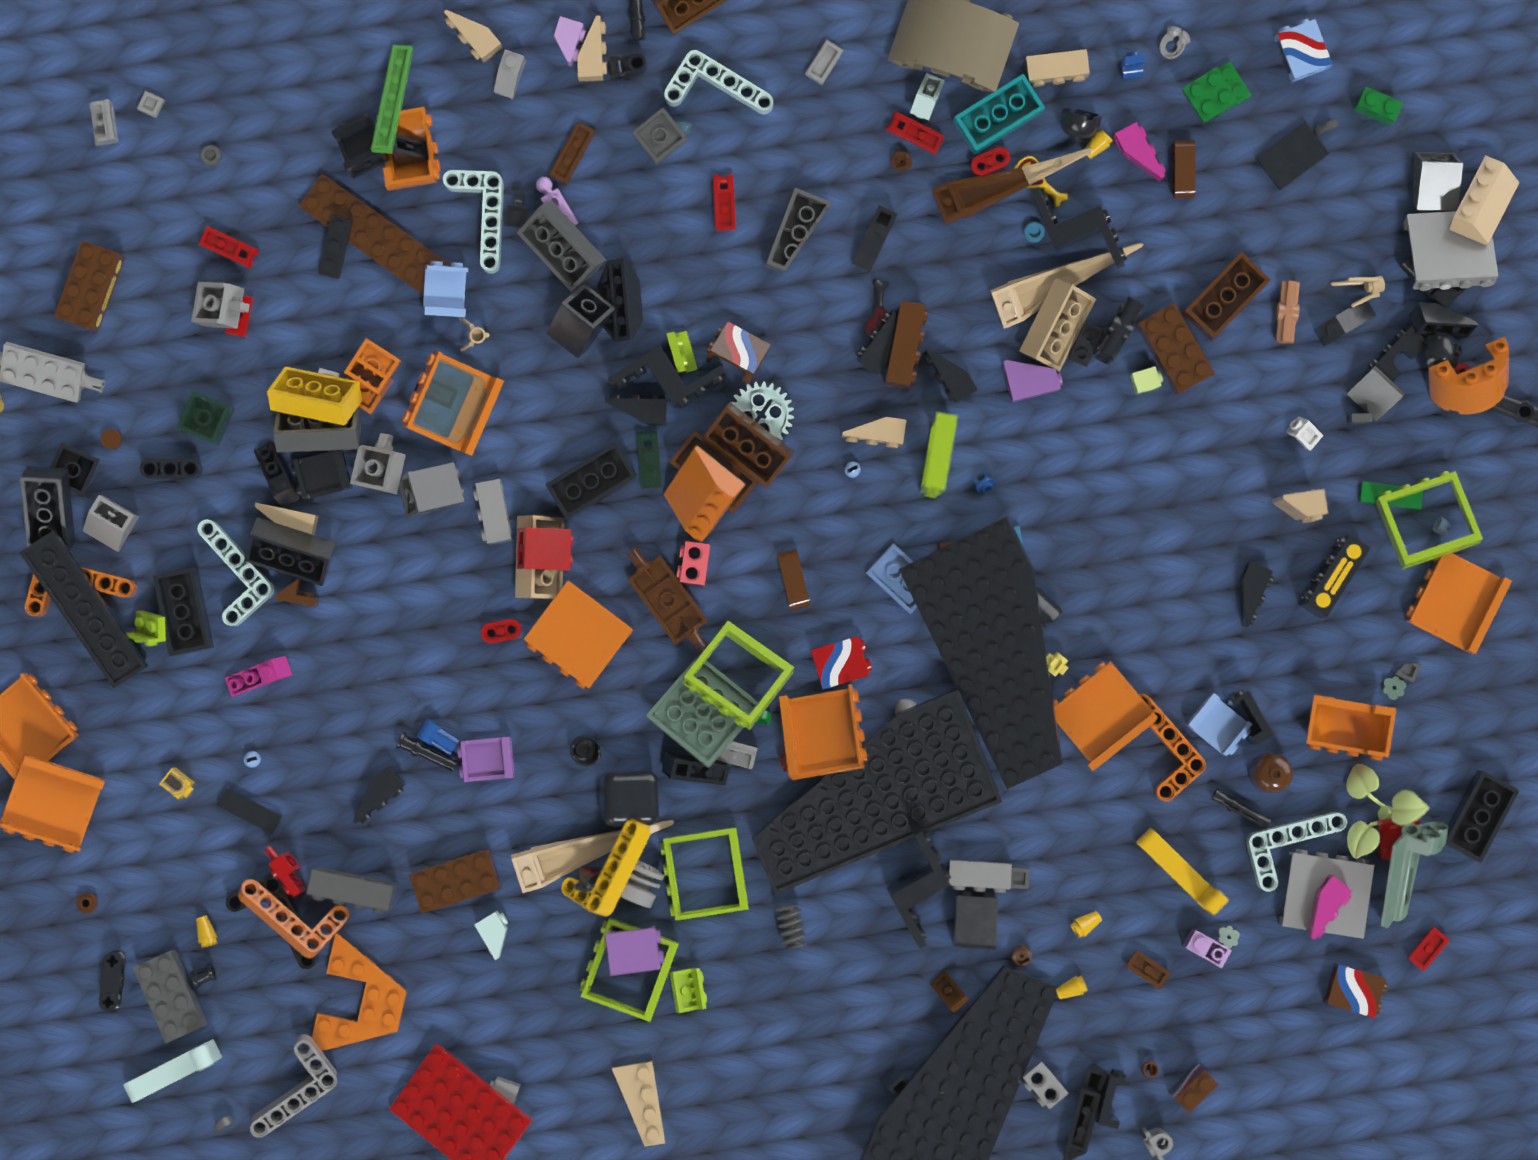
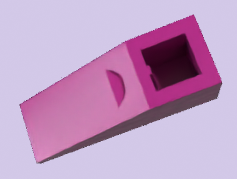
(1135, 148)
(258, 676)
(1327, 901)

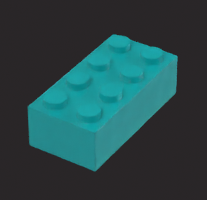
(999, 114)

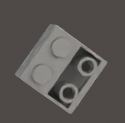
(109, 522)

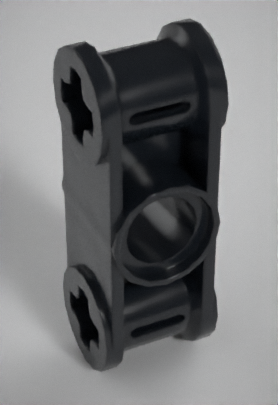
(112, 980)

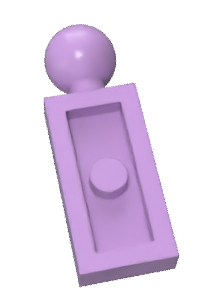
(544, 186)

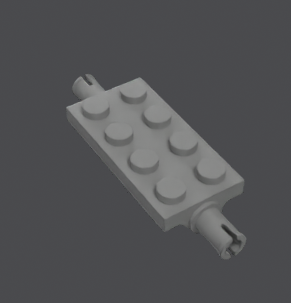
(45, 372)

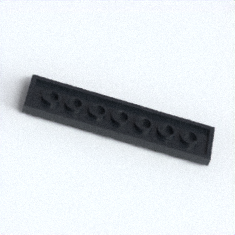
(83, 608)

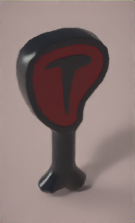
(878, 310)
(588, 877)

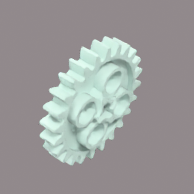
(776, 425)

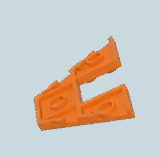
(380, 1005)

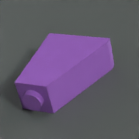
(1029, 380)

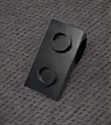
(1086, 343)

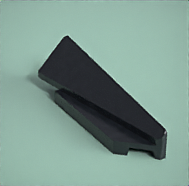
(1086, 1112)

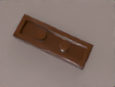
(572, 153)

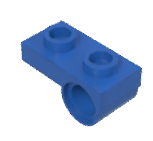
(1132, 65)

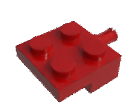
(1389, 833)
(284, 867)

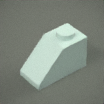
(927, 96)
(493, 932)

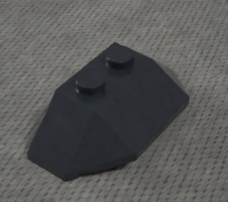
(621, 289)

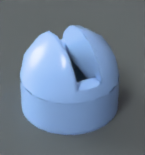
(854, 473)
(1441, 525)
(251, 764)

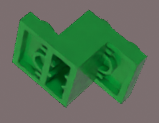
(1216, 92)

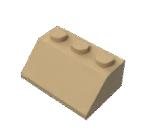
(1303, 506)

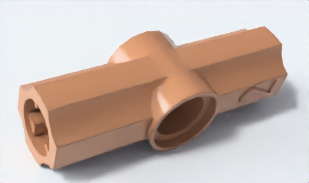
(1287, 312)

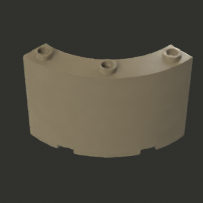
(955, 41)

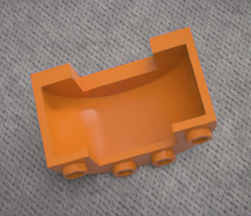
(413, 124)
(1475, 388)
(1350, 727)

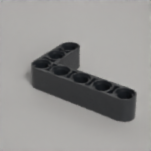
(279, 893)

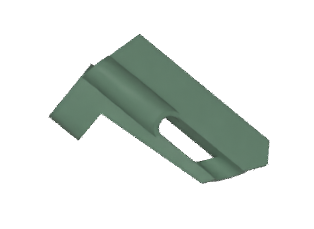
(1414, 840)

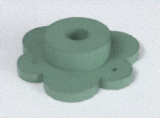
(1399, 685)
(1232, 936)

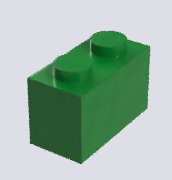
(1378, 106)

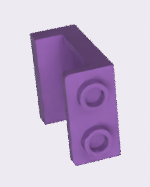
(486, 759)
(634, 950)

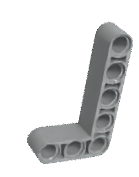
(298, 1092)

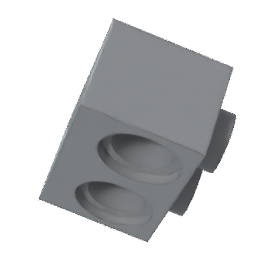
(1048, 1081)

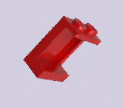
(544, 549)

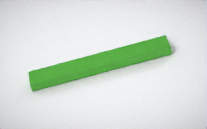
(392, 99)

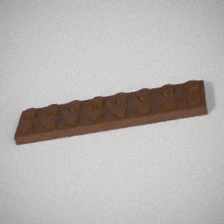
(371, 232)

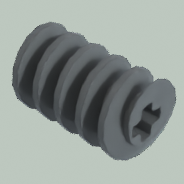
(791, 926)

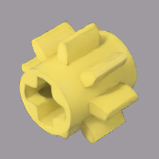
(1056, 664)

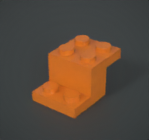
(373, 370)

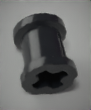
(203, 975)

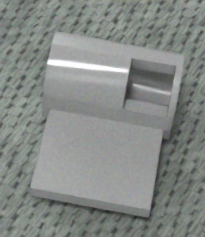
(1151, 1139)

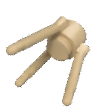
(1371, 284)
(475, 334)

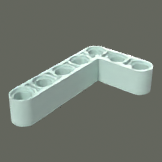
(717, 80)
(487, 212)
(240, 570)
(1286, 838)
(173, 1070)

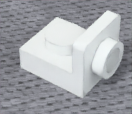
(1304, 432)

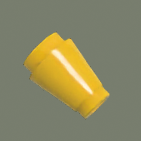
(1098, 143)
(1085, 924)
(205, 932)
(1073, 987)

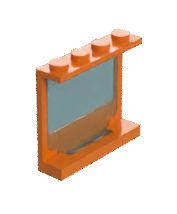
(451, 403)

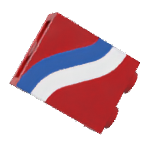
(841, 662)

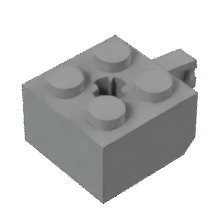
(218, 305)
(378, 466)

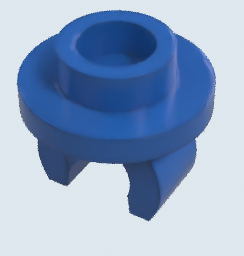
(985, 485)

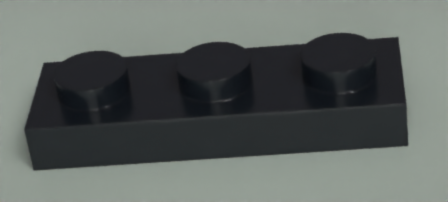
(336, 246)

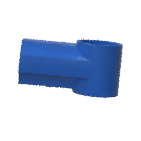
(434, 735)

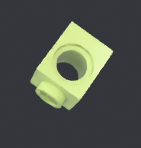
(1146, 380)

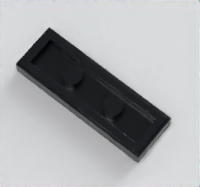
(249, 810)

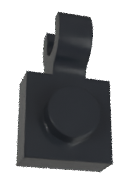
(516, 215)

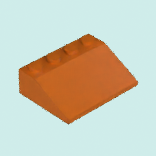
(702, 493)

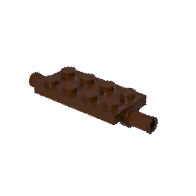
(667, 600)

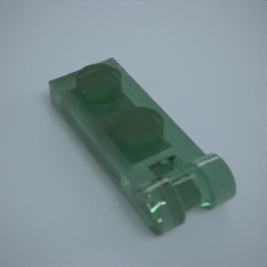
(649, 460)

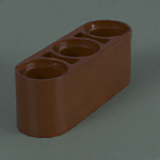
(1184, 169)
(793, 579)

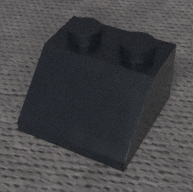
(79, 464)

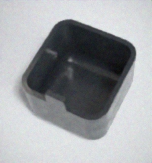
(628, 797)

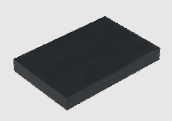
(1292, 155)

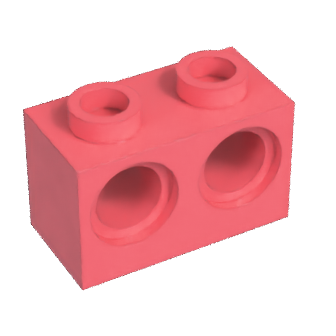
(699, 564)

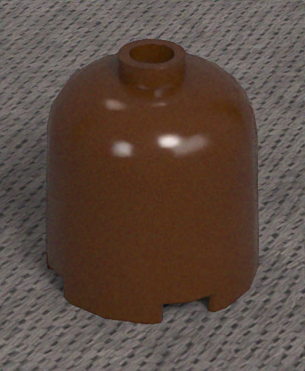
(1270, 772)

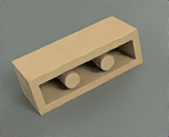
(1057, 67)

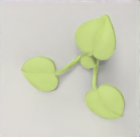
(1406, 809)

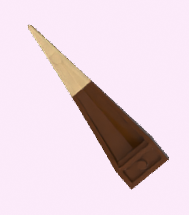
(972, 195)

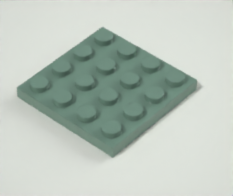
(696, 723)

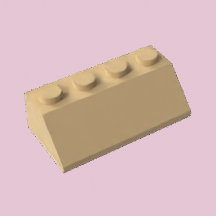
(1485, 201)
(1057, 324)
(536, 582)

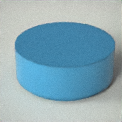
(1034, 232)

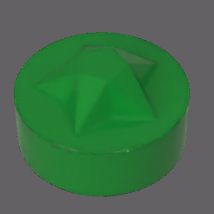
(765, 718)

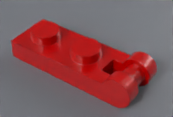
(915, 133)
(724, 203)
(228, 247)

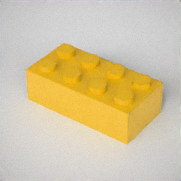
(314, 395)

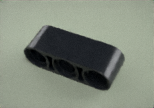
(161, 468)

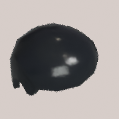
(585, 750)

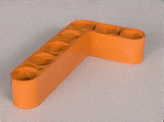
(96, 579)
(1172, 745)
(291, 921)

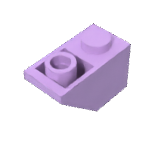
(568, 37)
(1207, 948)

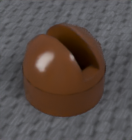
(1153, 1069)

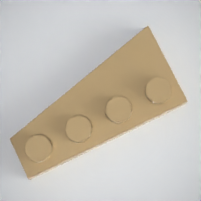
(641, 1096)

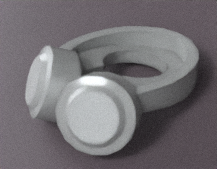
(1171, 33)

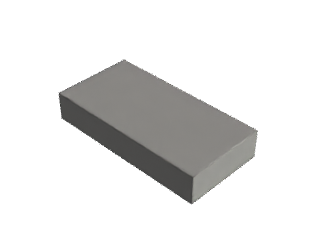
(824, 62)

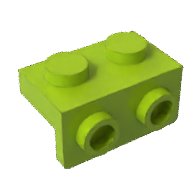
(688, 990)

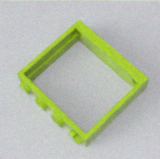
(938, 455)
(1437, 551)
(756, 649)
(672, 889)
(594, 964)

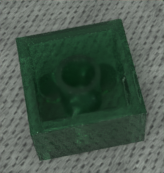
(205, 418)

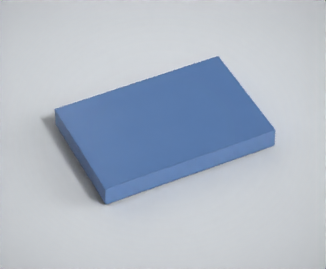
(888, 577)

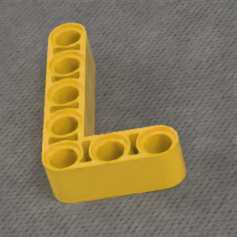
(1175, 866)
(615, 872)

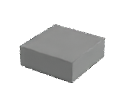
(150, 104)

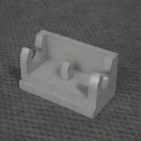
(104, 122)
(739, 755)

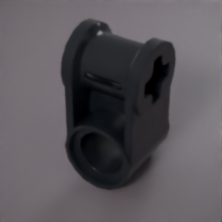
(625, 66)

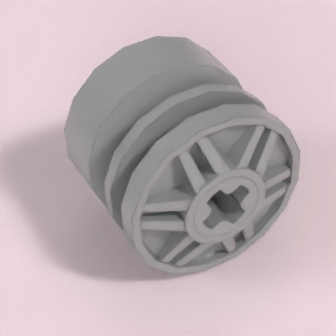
(639, 882)

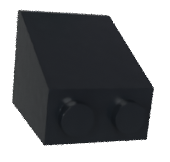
(580, 320)
(975, 920)

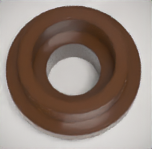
(93, 903)

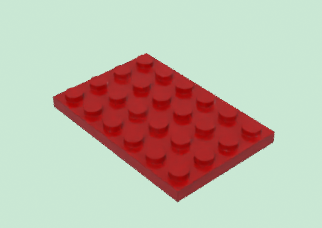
(459, 1110)

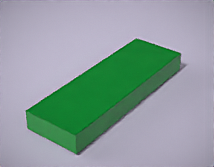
(1370, 492)

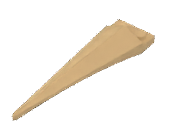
(1026, 294)
(552, 861)

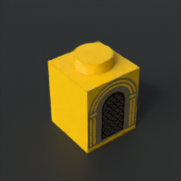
(177, 784)

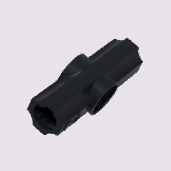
(1510, 408)

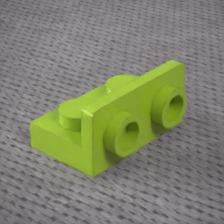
(682, 352)
(149, 628)

